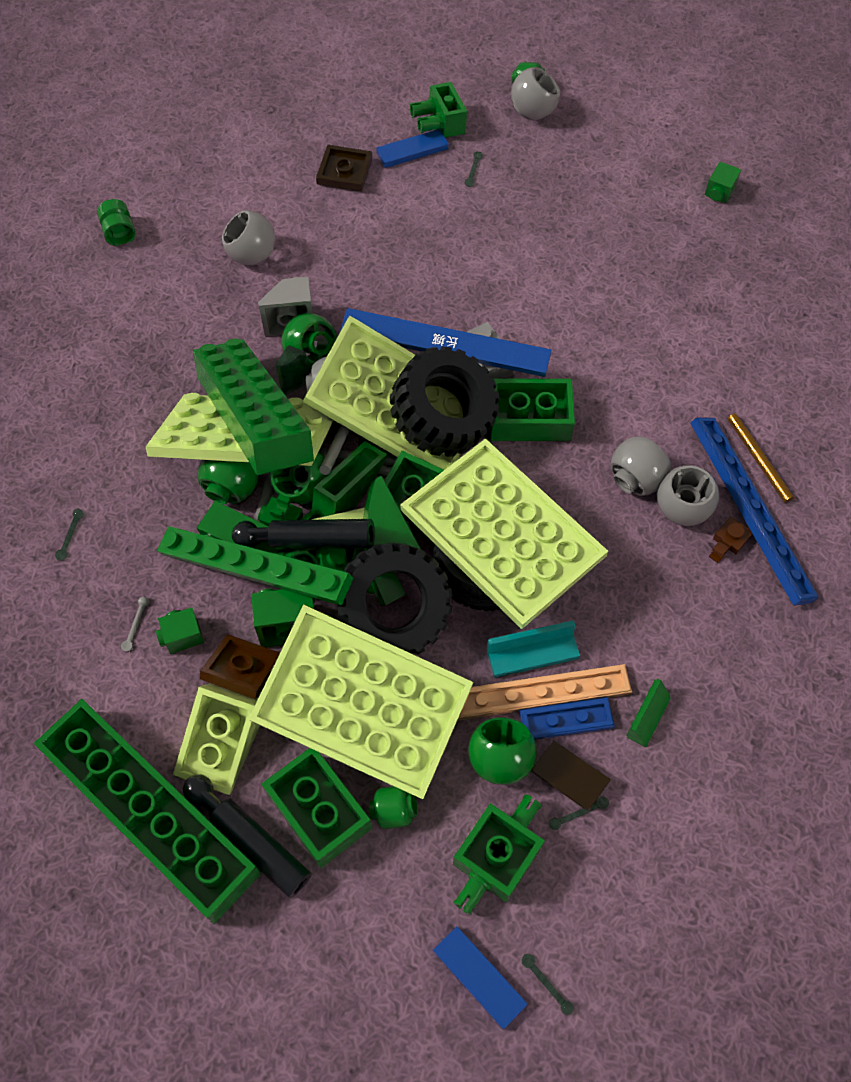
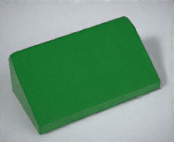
(649, 714)

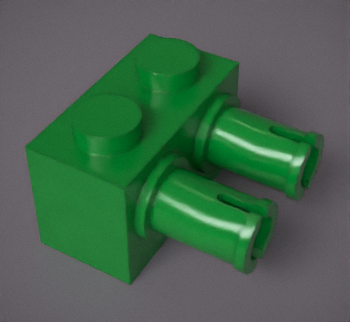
(446, 111)

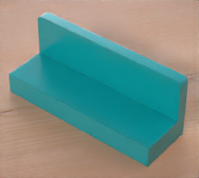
(532, 649)

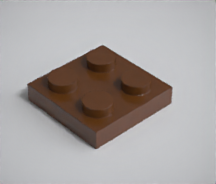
(239, 666)

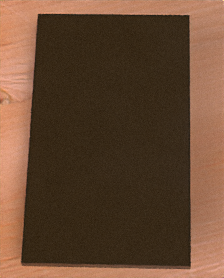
(570, 775)

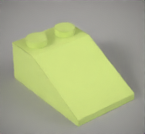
(217, 737)

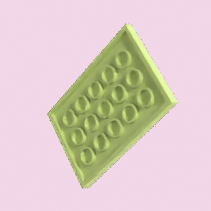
(357, 388)
(199, 432)
(504, 532)
(361, 701)

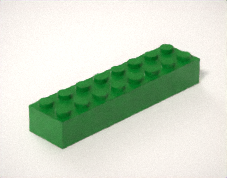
(253, 407)
(148, 811)

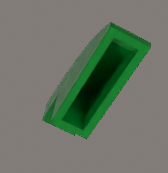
(346, 483)
(389, 528)

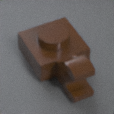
(730, 537)

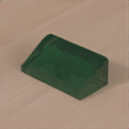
(292, 369)

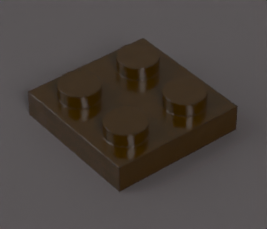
(344, 167)

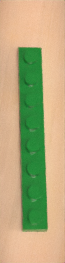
(256, 565)

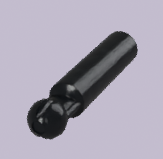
(308, 534)
(248, 837)

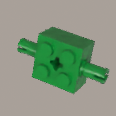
(490, 833)

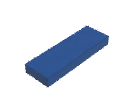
(412, 148)
(568, 718)
(480, 977)

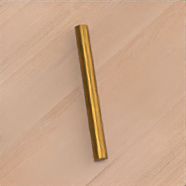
(760, 458)

